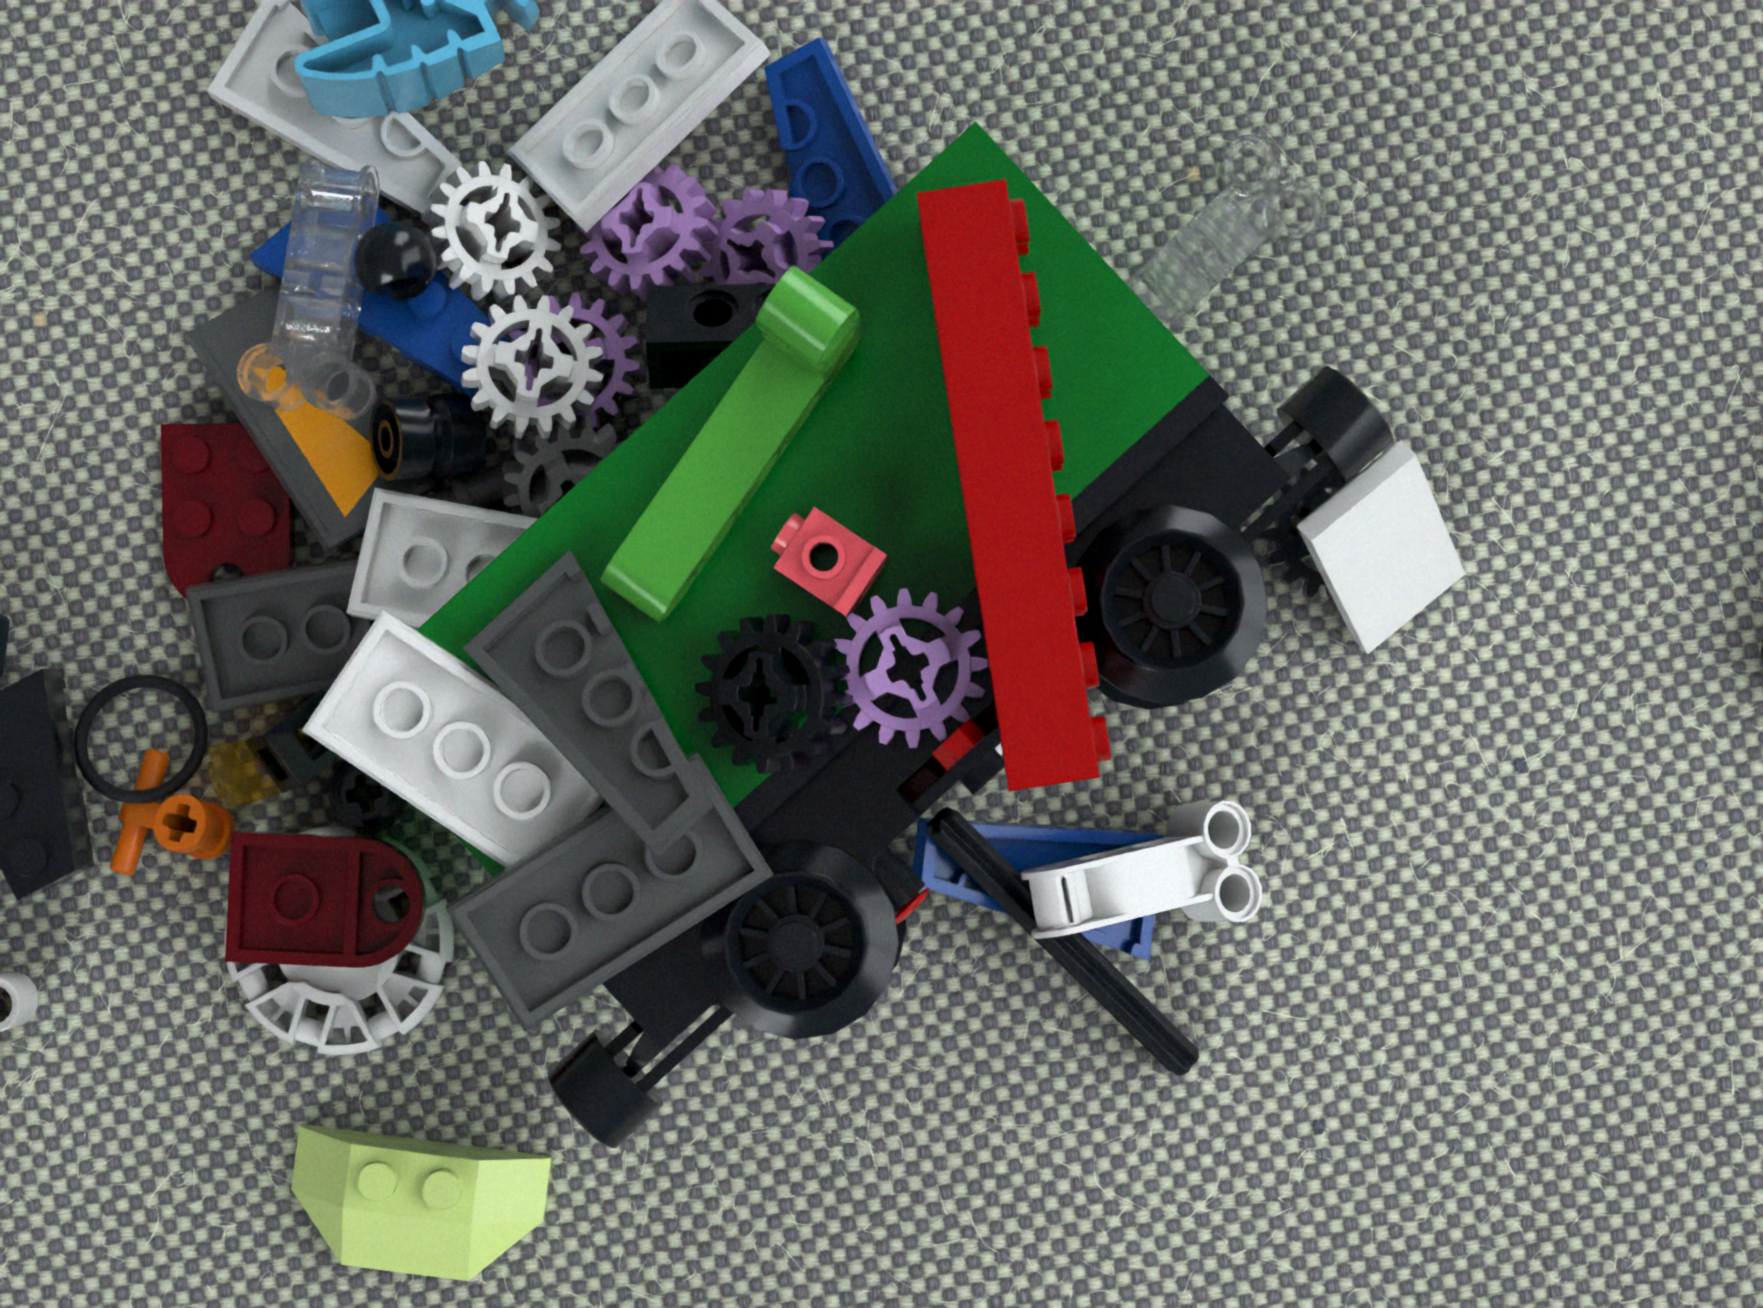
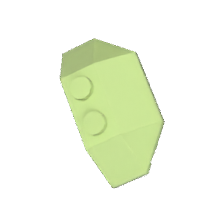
(417, 1200)

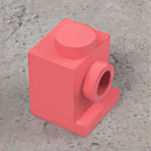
(848, 580)

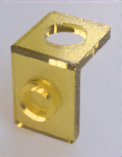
(236, 774)

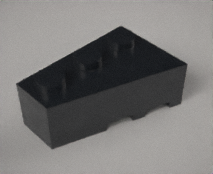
(40, 798)

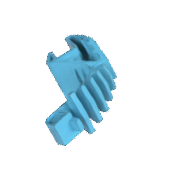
(400, 51)

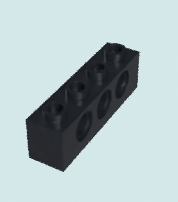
(694, 325)

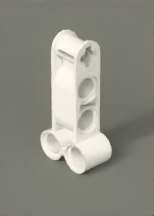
(1153, 876)

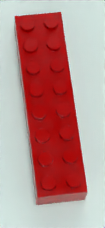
(1008, 485)

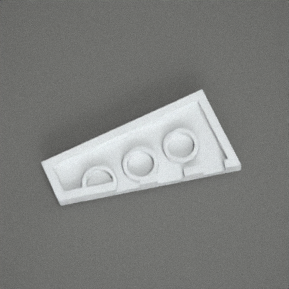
(265, 88)

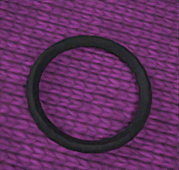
(165, 789)

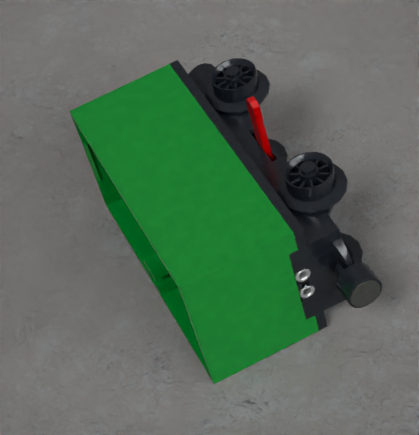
(1166, 571)

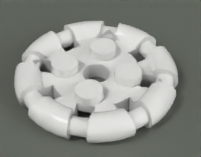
(347, 1026)

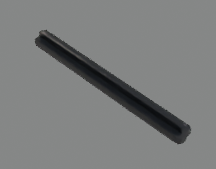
(1071, 951)

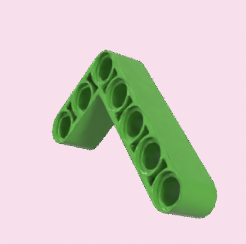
(804, 347)

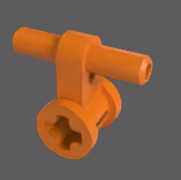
(170, 821)

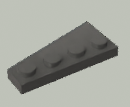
(584, 693)

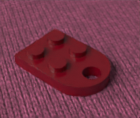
(221, 505)
(315, 900)

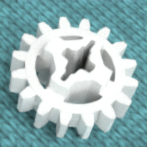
(512, 220)
(507, 362)

